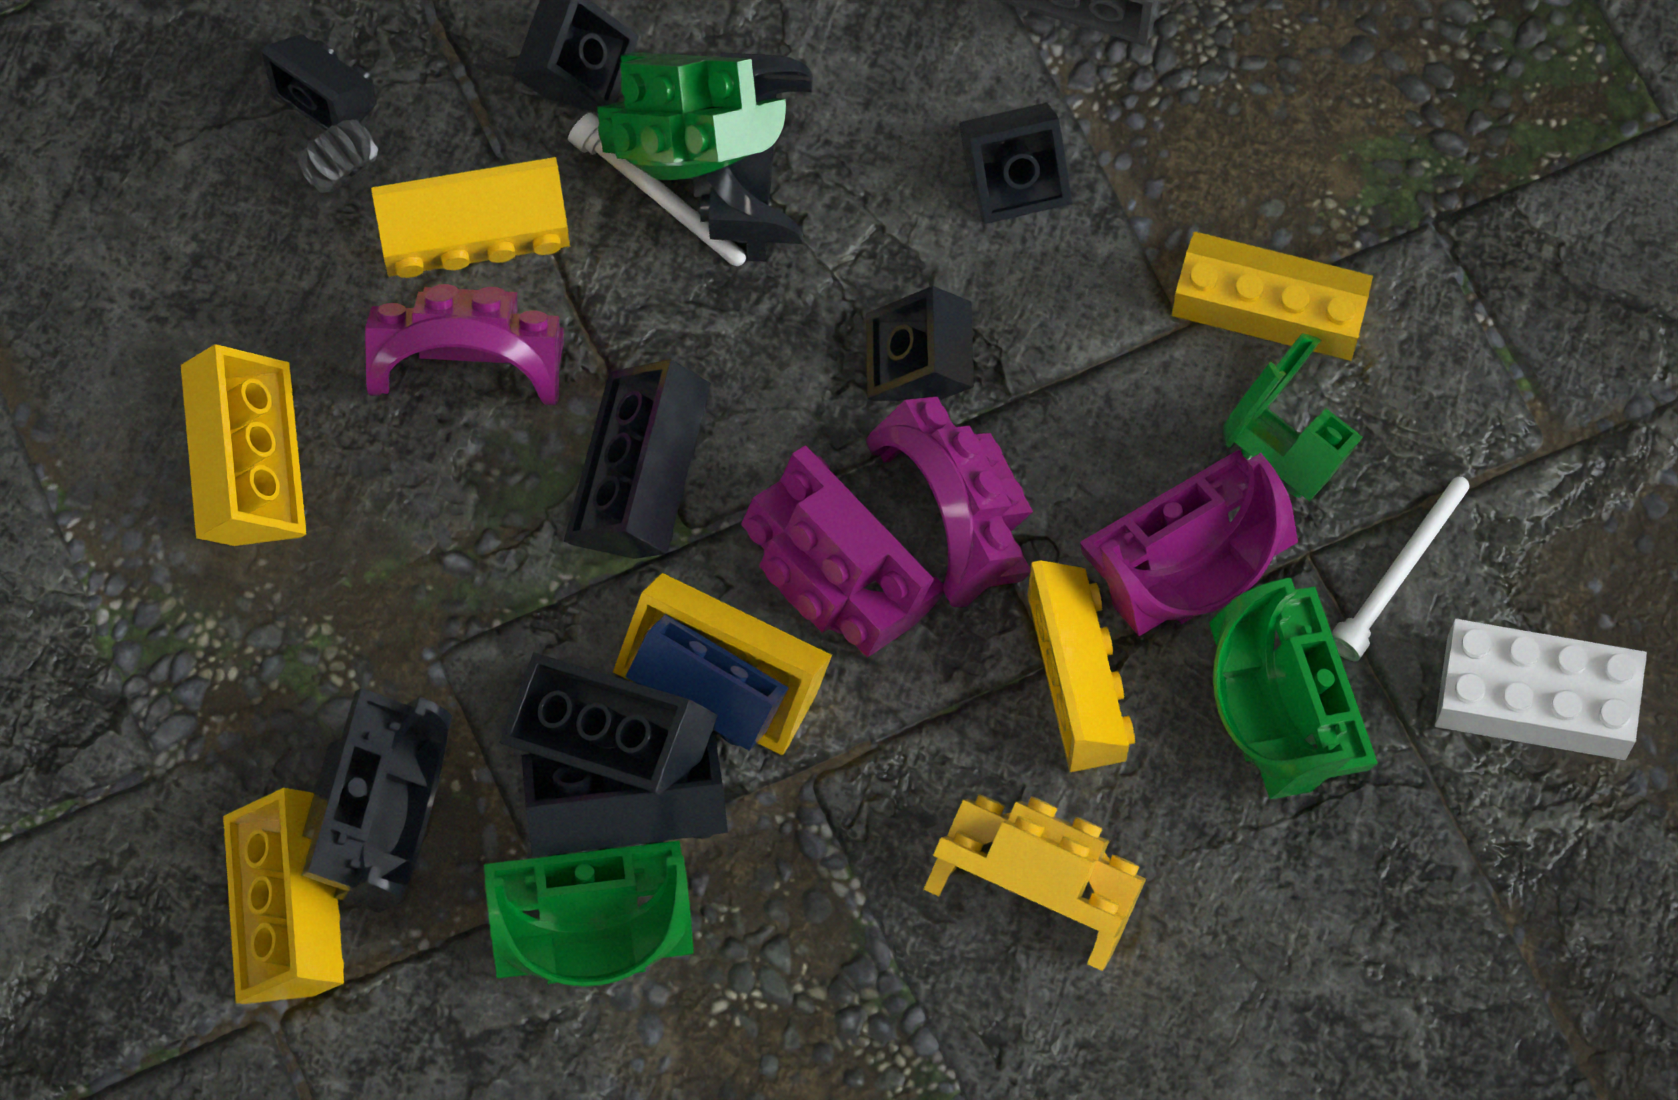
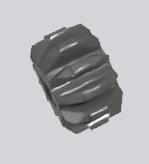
(338, 156)

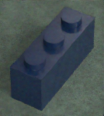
(700, 670)

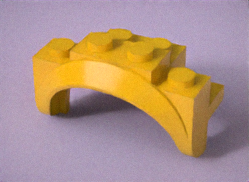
(1043, 862)

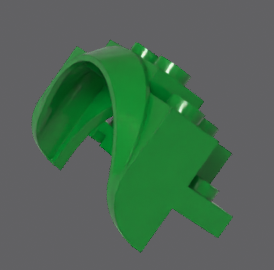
(662, 121)
(1289, 696)
(589, 913)

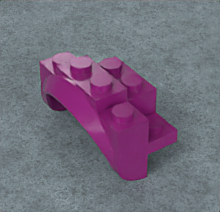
(465, 327)
(972, 489)
(1188, 547)
(828, 548)

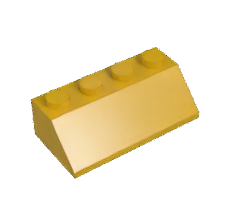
(471, 217)
(1271, 294)
(242, 447)
(750, 639)
(1078, 666)
(279, 919)

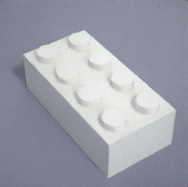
(1541, 689)

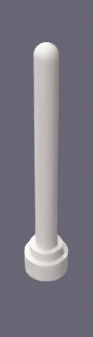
(586, 138)
(1353, 634)

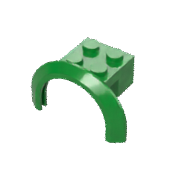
(1300, 460)

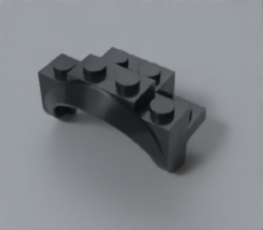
(738, 195)
(376, 799)

